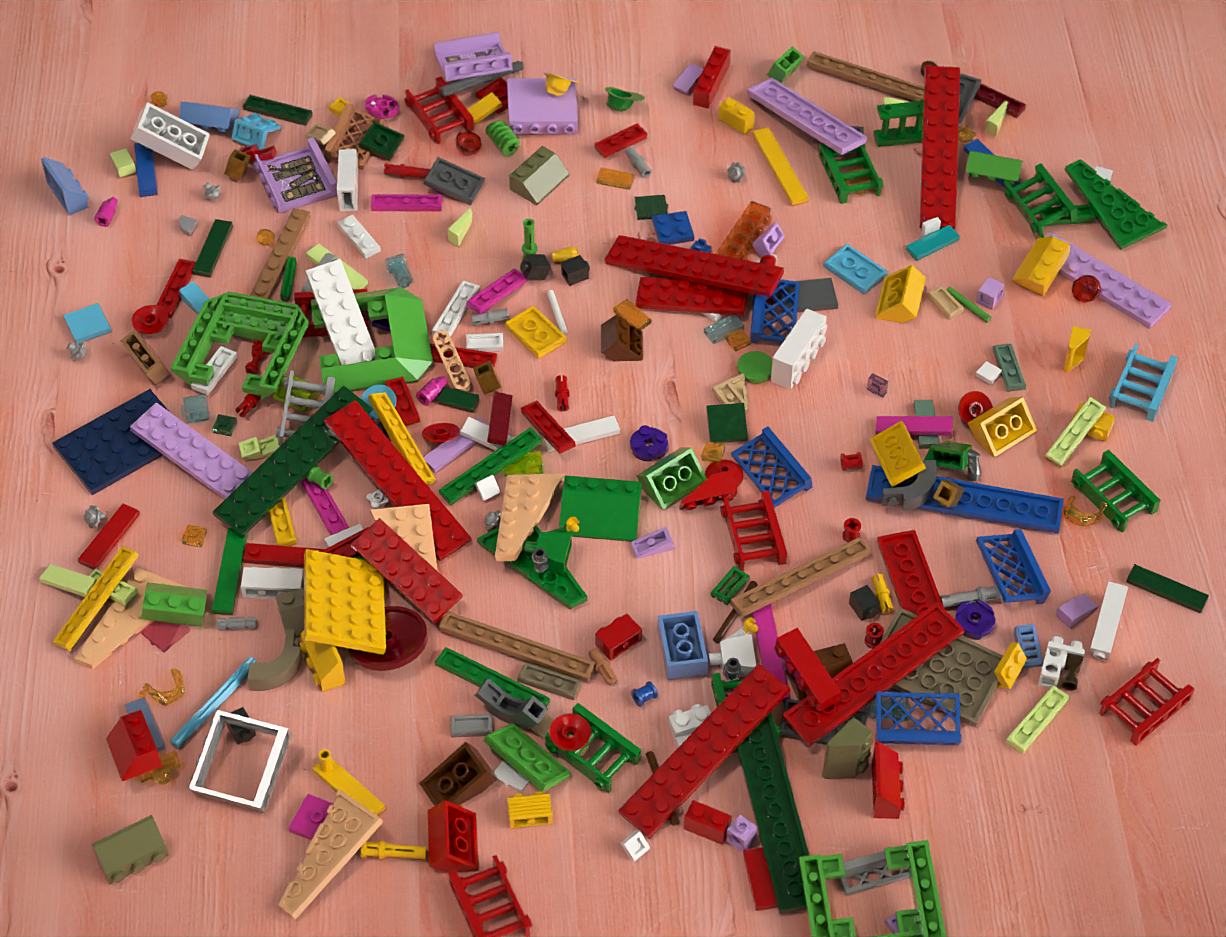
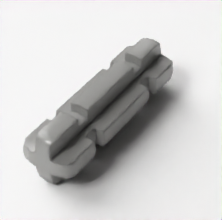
(237, 623)

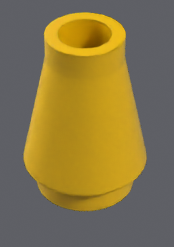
(565, 254)

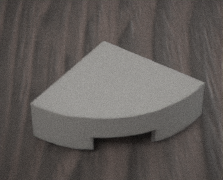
(187, 224)

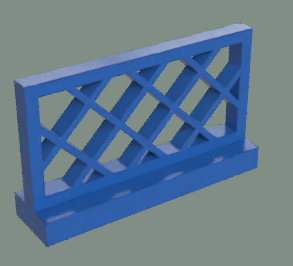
(758, 313)
(783, 456)
(1026, 565)
(922, 736)

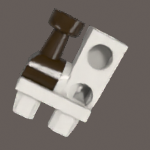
(1061, 657)

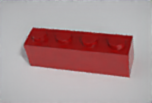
(711, 77)
(807, 669)

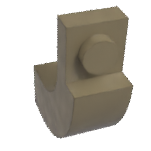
(279, 671)

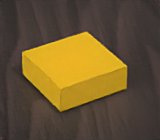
(337, 106)

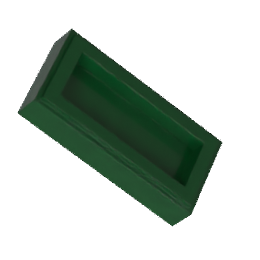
(458, 399)

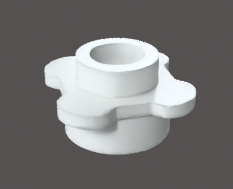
(377, 503)

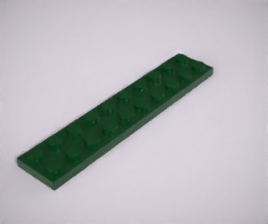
(284, 467)
(775, 814)

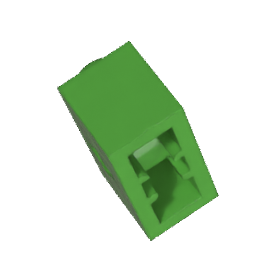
(785, 65)

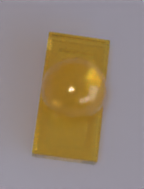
(164, 774)

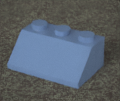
(208, 115)
(64, 186)

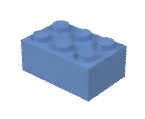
(682, 645)

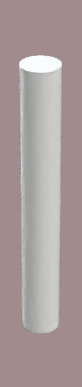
(557, 313)

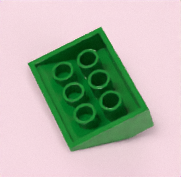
(603, 506)

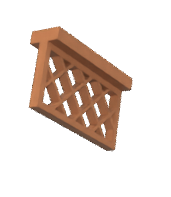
(342, 133)

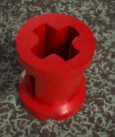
(851, 461)
(852, 527)
(877, 635)

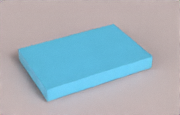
(855, 269)

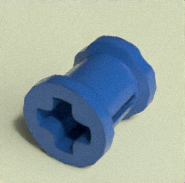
(644, 693)

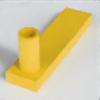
(339, 778)

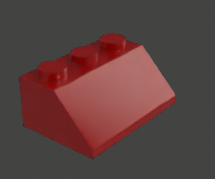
(133, 746)
(886, 782)
(452, 838)

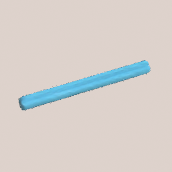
(212, 704)

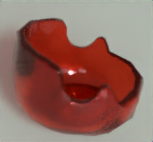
(468, 143)
(1082, 291)

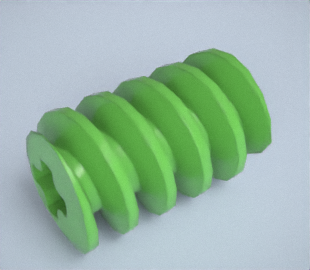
(503, 137)

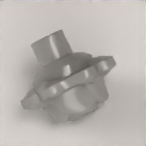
(736, 172)
(211, 192)
(77, 350)
(93, 516)
(492, 520)

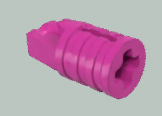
(106, 212)
(431, 390)

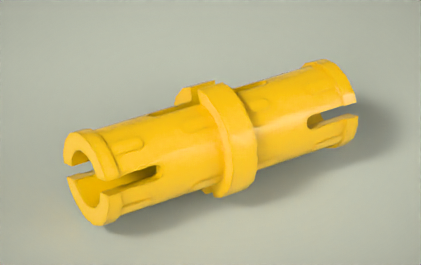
(882, 593)

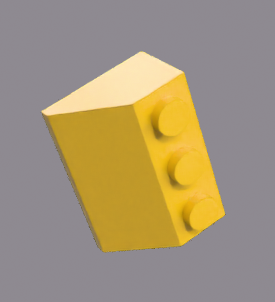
(1042, 264)
(900, 295)
(1003, 426)
(325, 663)

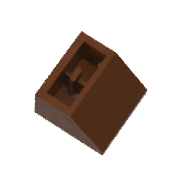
(621, 340)

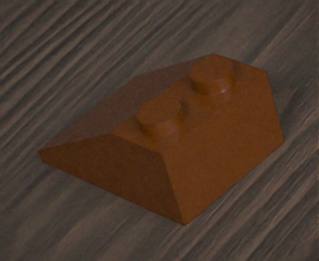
(459, 777)

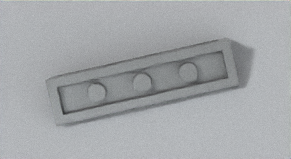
(865, 865)

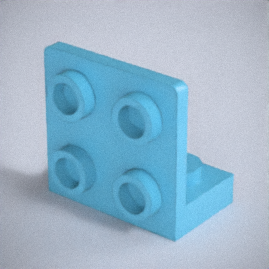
(253, 129)

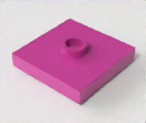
(309, 816)

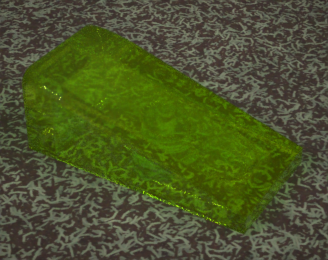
(528, 464)

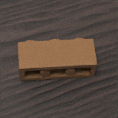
(145, 357)

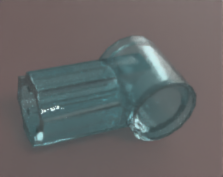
(398, 267)
(896, 713)

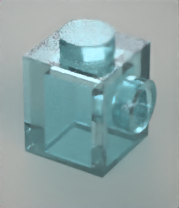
(195, 408)

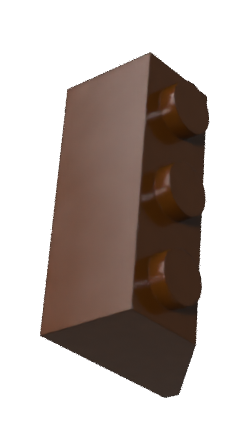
(834, 661)

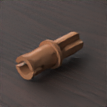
(602, 665)

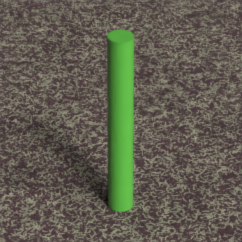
(971, 306)

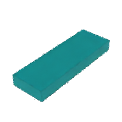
(932, 242)

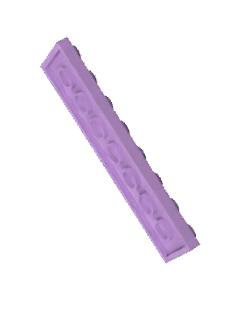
(807, 116)
(1115, 287)
(190, 450)

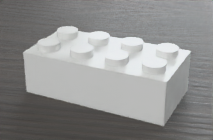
(170, 136)
(798, 349)

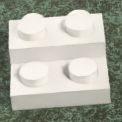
(685, 723)

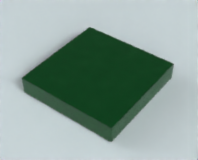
(381, 141)
(727, 423)

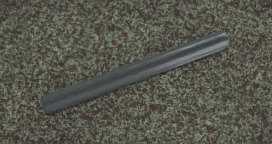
(477, 80)

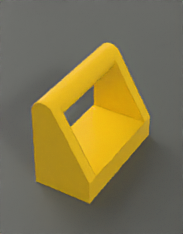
(1076, 348)

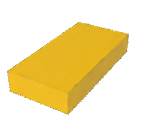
(484, 107)

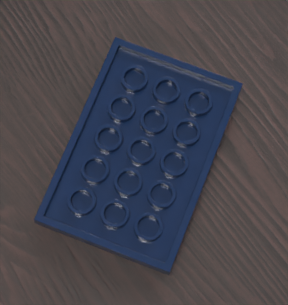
(106, 447)

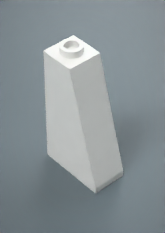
(347, 180)
(1108, 620)

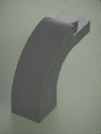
(914, 494)
(509, 709)

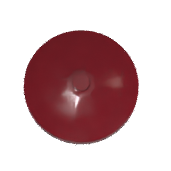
(404, 641)

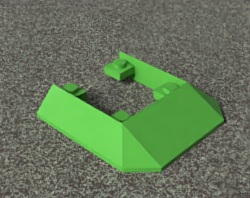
(246, 316)
(406, 358)
(922, 921)

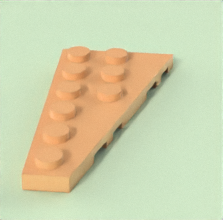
(523, 507)
(119, 622)
(332, 846)

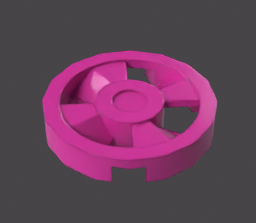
(379, 105)

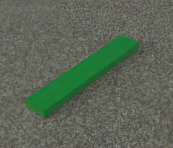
(490, 465)
(229, 574)
(478, 673)

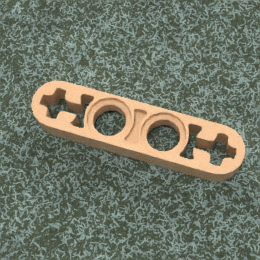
(452, 361)

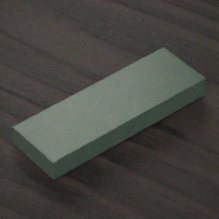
(1010, 368)
(925, 408)

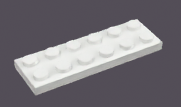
(341, 313)

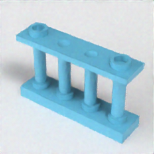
(1156, 393)

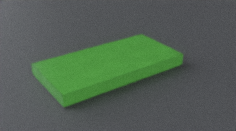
(527, 757)

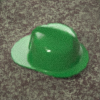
(620, 99)

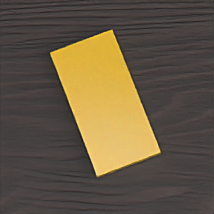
(897, 453)

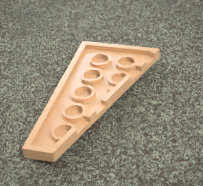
(413, 526)

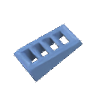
(1028, 633)

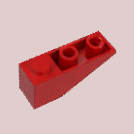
(711, 490)

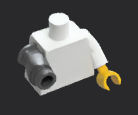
(736, 652)

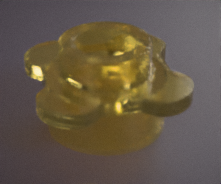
(159, 99)

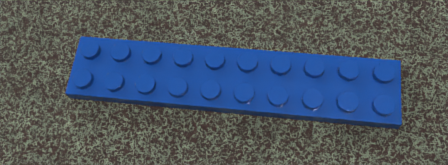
(984, 503)

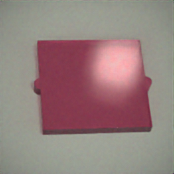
(165, 634)

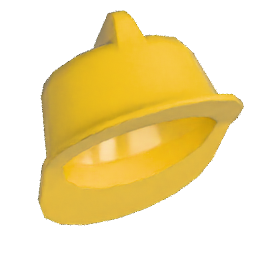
(557, 85)

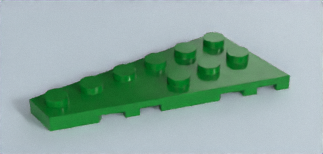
(1114, 208)
(560, 586)

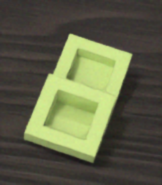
(258, 449)

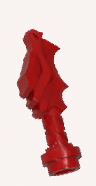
(257, 354)

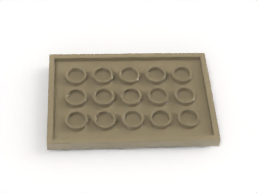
(956, 669)

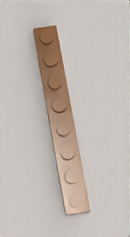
(866, 76)
(282, 250)
(800, 577)
(517, 646)

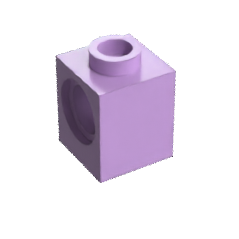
(990, 293)
(741, 834)

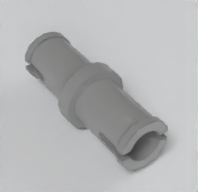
(638, 161)
(490, 317)

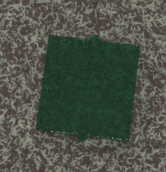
(650, 206)

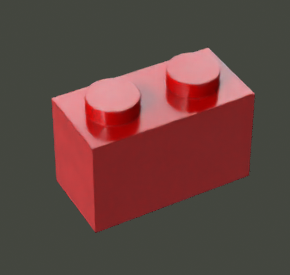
(618, 636)
(707, 822)

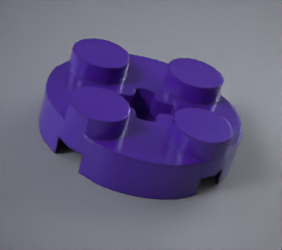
(648, 434)
(973, 629)

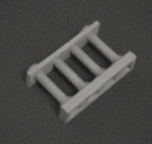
(325, 389)

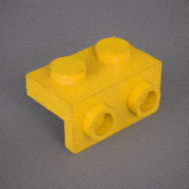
(1010, 666)

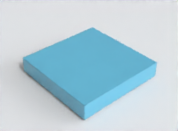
(87, 323)

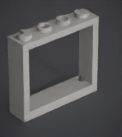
(271, 771)

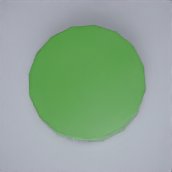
(755, 366)

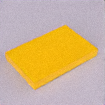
(535, 332)

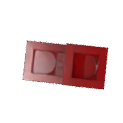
(263, 154)

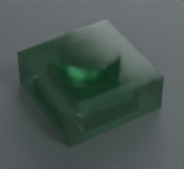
(224, 425)

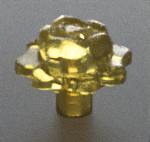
(965, 134)

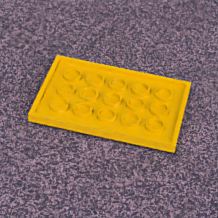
(343, 602)

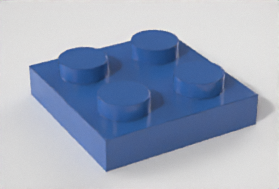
(673, 228)

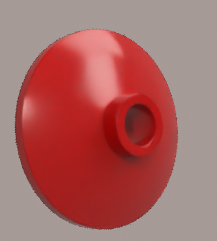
(150, 319)
(976, 400)
(440, 432)
(725, 465)
(572, 725)

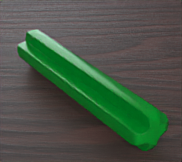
(288, 278)

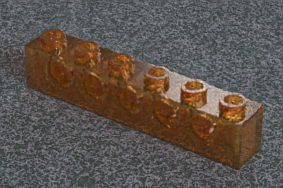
(746, 231)

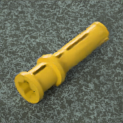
(381, 849)

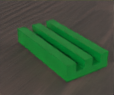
(722, 596)

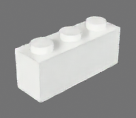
(269, 582)

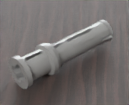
(979, 594)

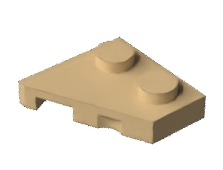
(732, 391)

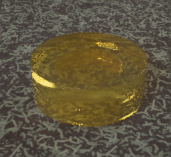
(265, 237)

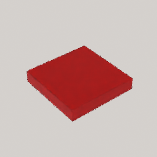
(499, 89)

